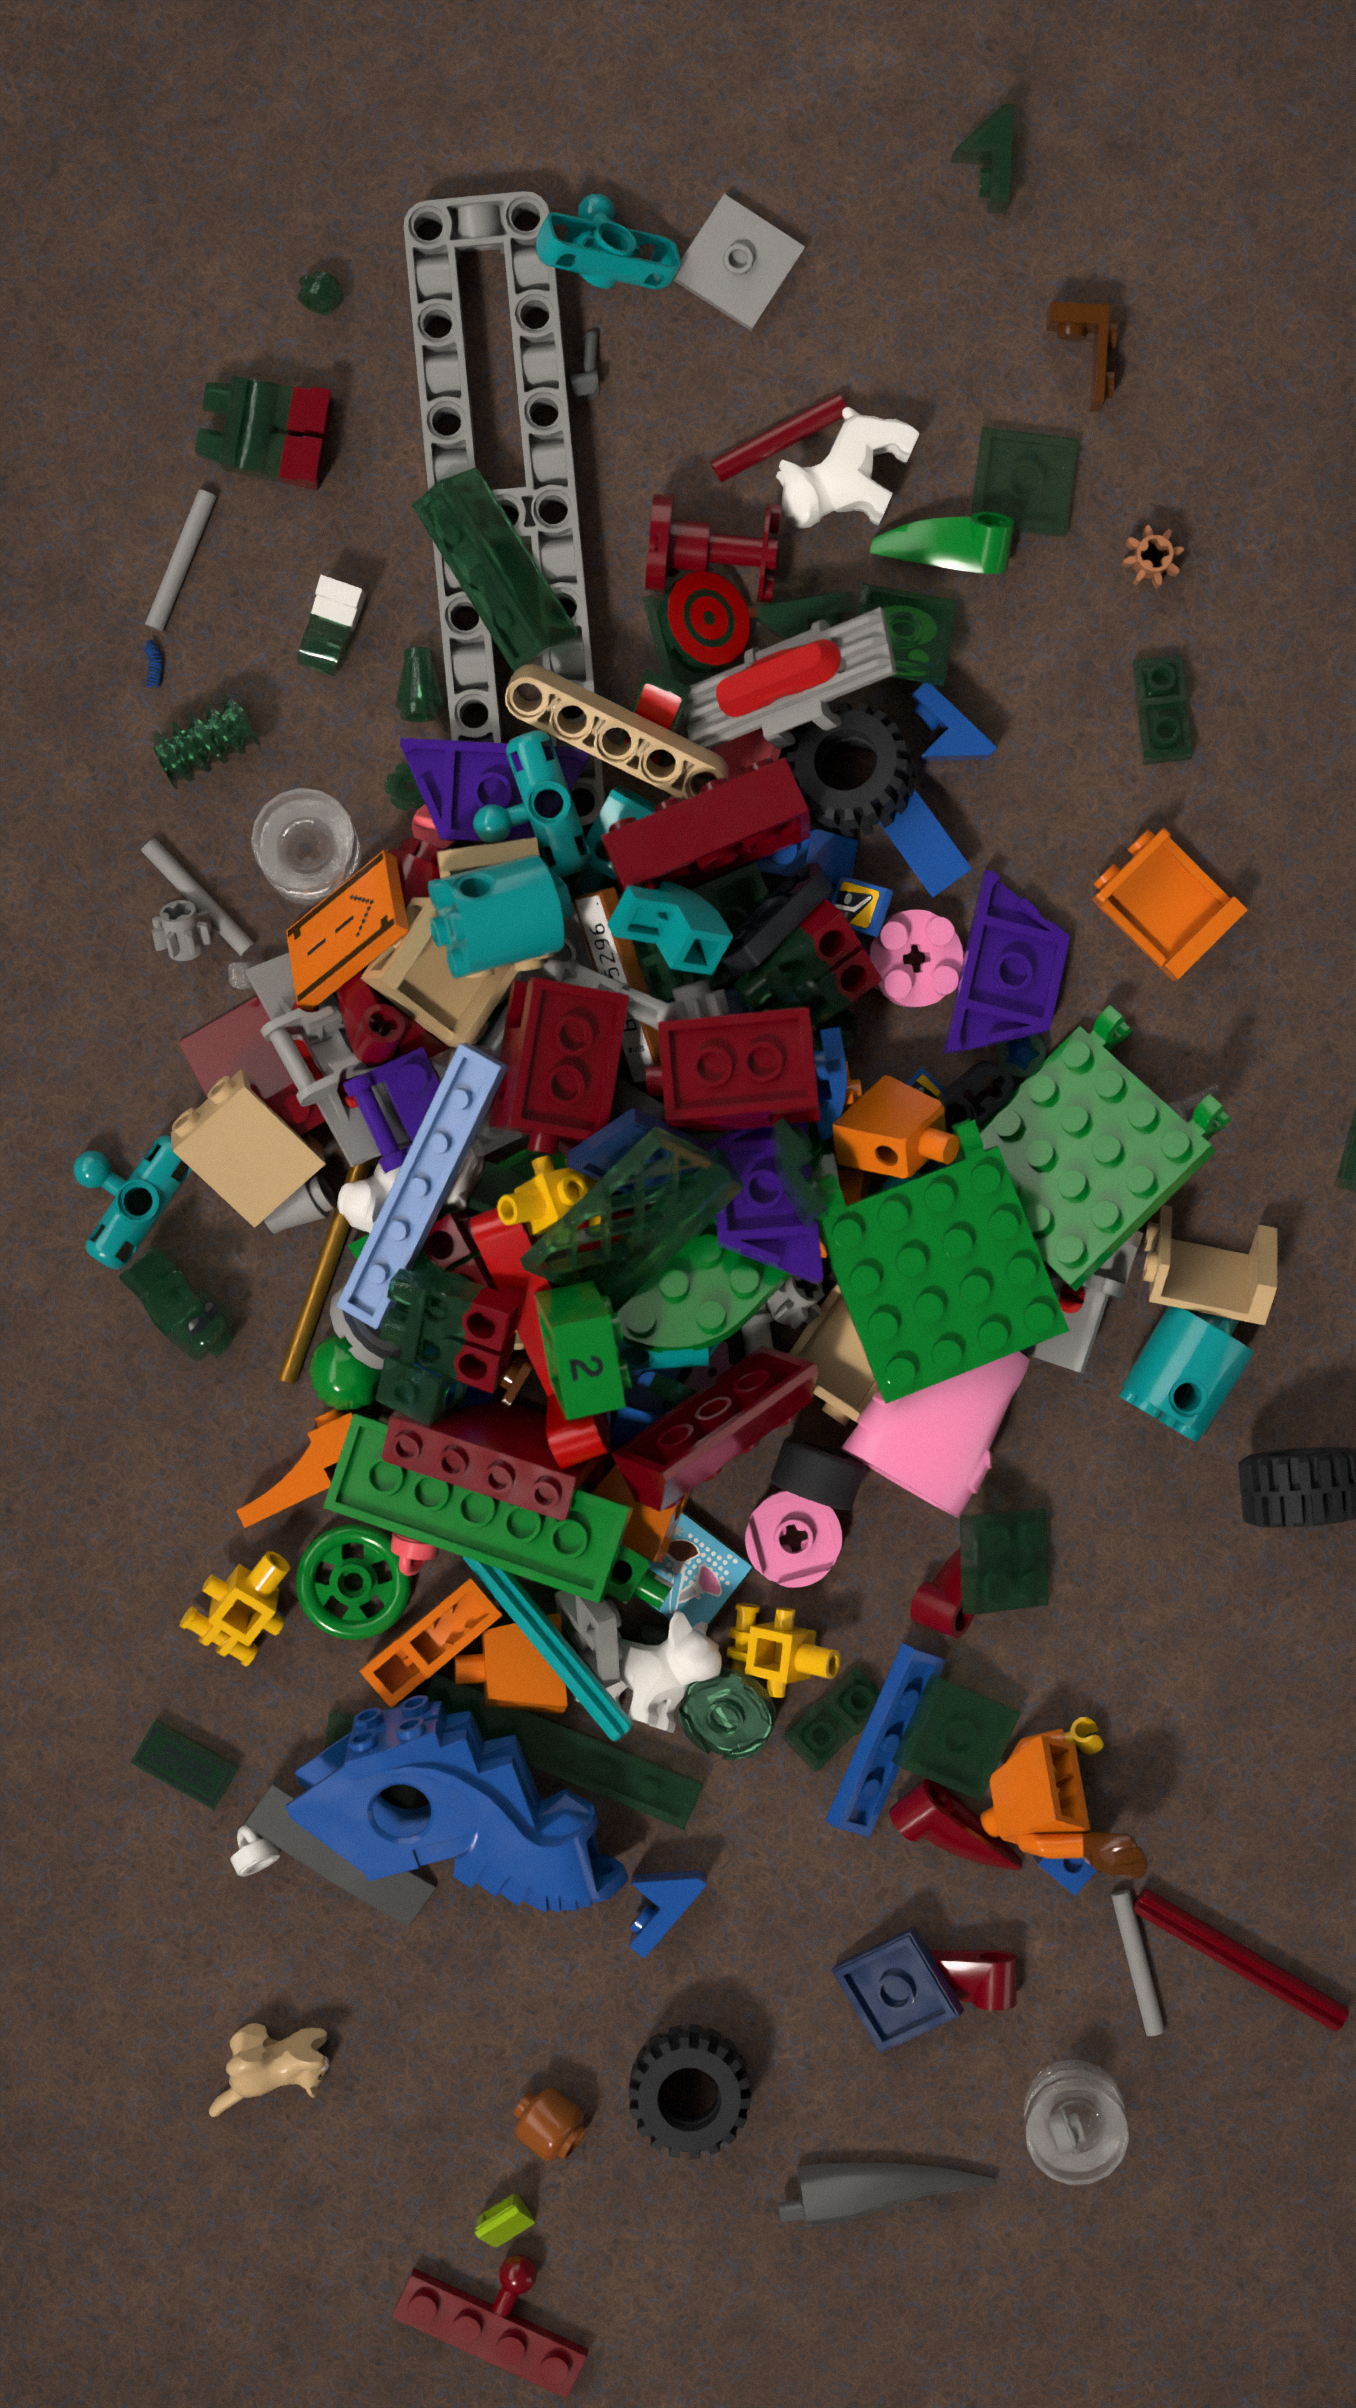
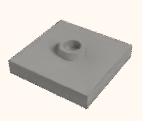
(738, 262)

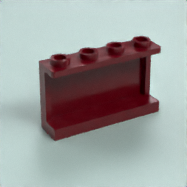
(492, 1453)

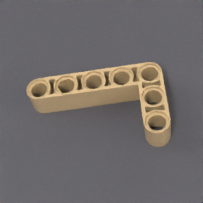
(604, 715)

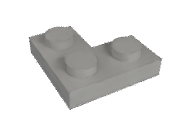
(592, 1634)

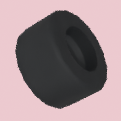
(818, 1473)

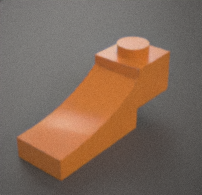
(309, 1474)
(430, 1642)

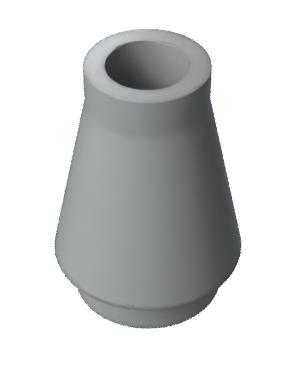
(305, 1205)

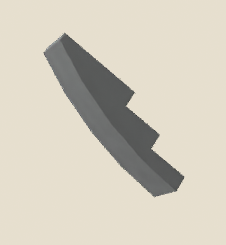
(395, 1895)

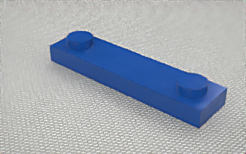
(871, 1767)

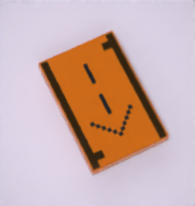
(347, 930)

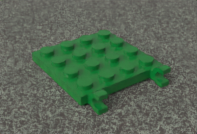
(1094, 1149)
(940, 1270)

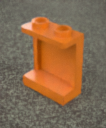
(1166, 903)

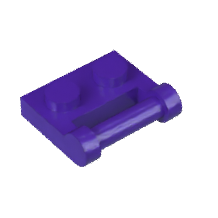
(411, 1089)

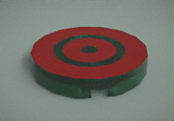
(704, 620)

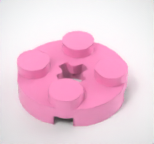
(942, 963)
(778, 1561)

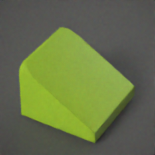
(503, 2221)

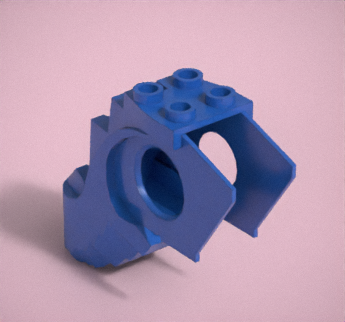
(478, 1809)

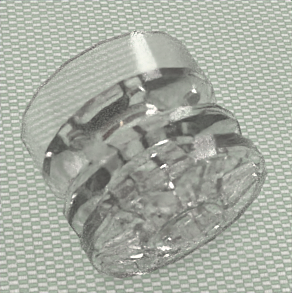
(309, 819)
(1102, 2119)

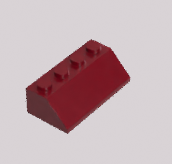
(711, 831)
(715, 1426)

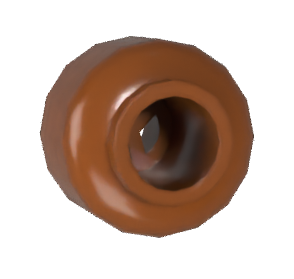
(549, 2124)

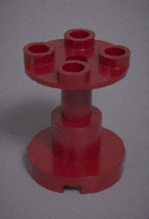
(691, 545)

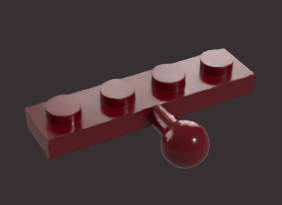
(491, 2329)

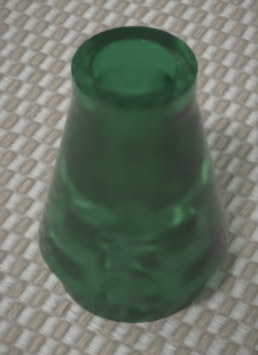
(418, 689)

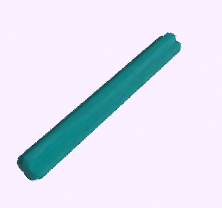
(554, 1649)

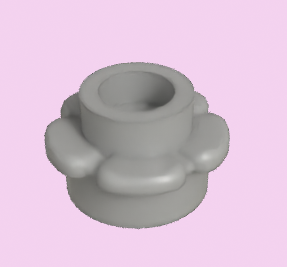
(1066, 2131)

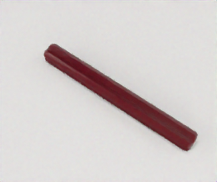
(1241, 1960)

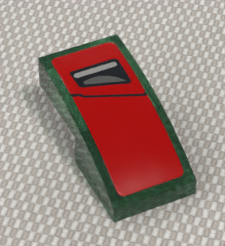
(660, 702)

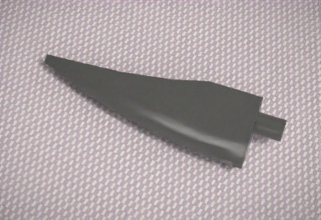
(856, 2189)

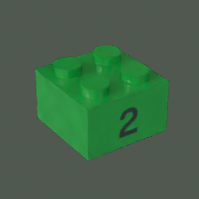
(582, 1349)

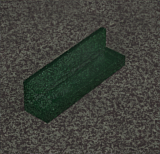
(494, 568)

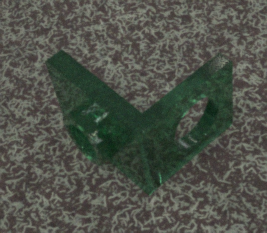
(418, 1392)

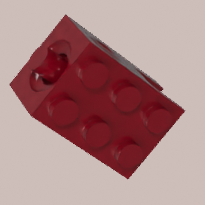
(560, 1062)
(736, 1071)

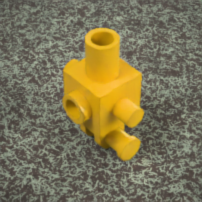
(545, 1197)
(240, 1608)
(778, 1650)

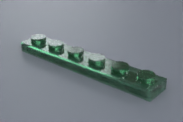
(577, 1755)

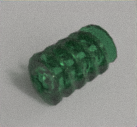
(203, 740)

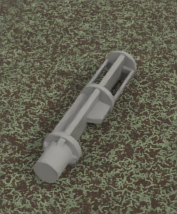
(640, 1005)

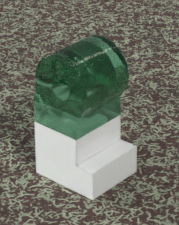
(330, 625)

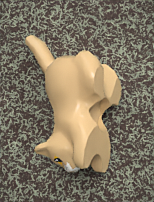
(266, 2064)

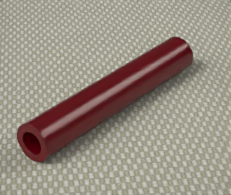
(778, 438)

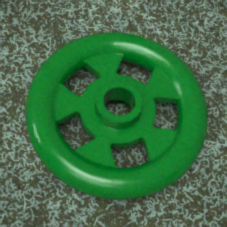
(314, 1595)

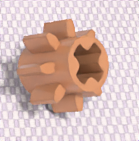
(1145, 568)

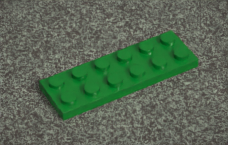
(563, 1554)

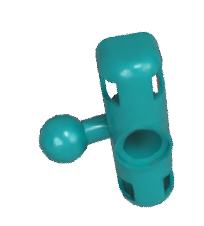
(604, 249)
(495, 823)
(94, 1170)

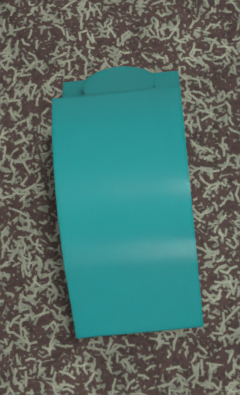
(677, 921)

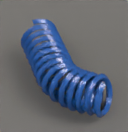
(148, 653)

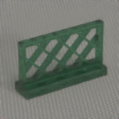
(648, 1236)

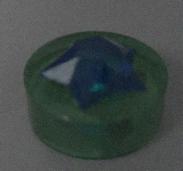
(1021, 1056)

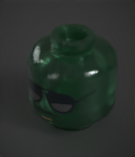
(205, 1329)

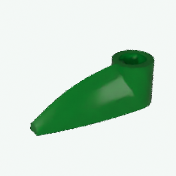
(958, 543)

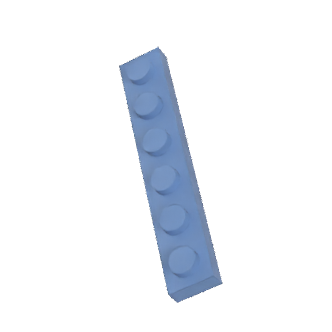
(423, 1182)

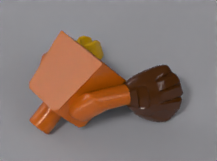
(1044, 1805)

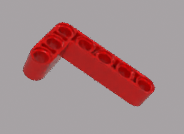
(501, 1249)

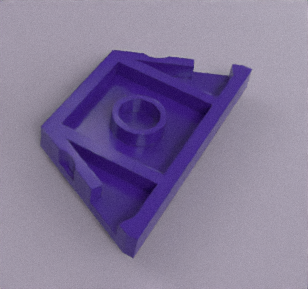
(467, 775)
(1006, 972)
(760, 1217)

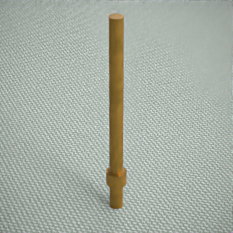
(319, 1284)

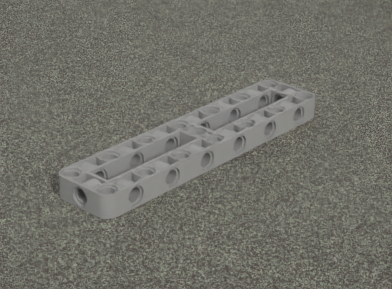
(483, 225)

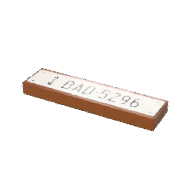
(618, 961)

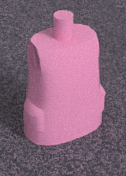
(940, 1435)

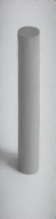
(180, 560)
(198, 896)
(1138, 1963)

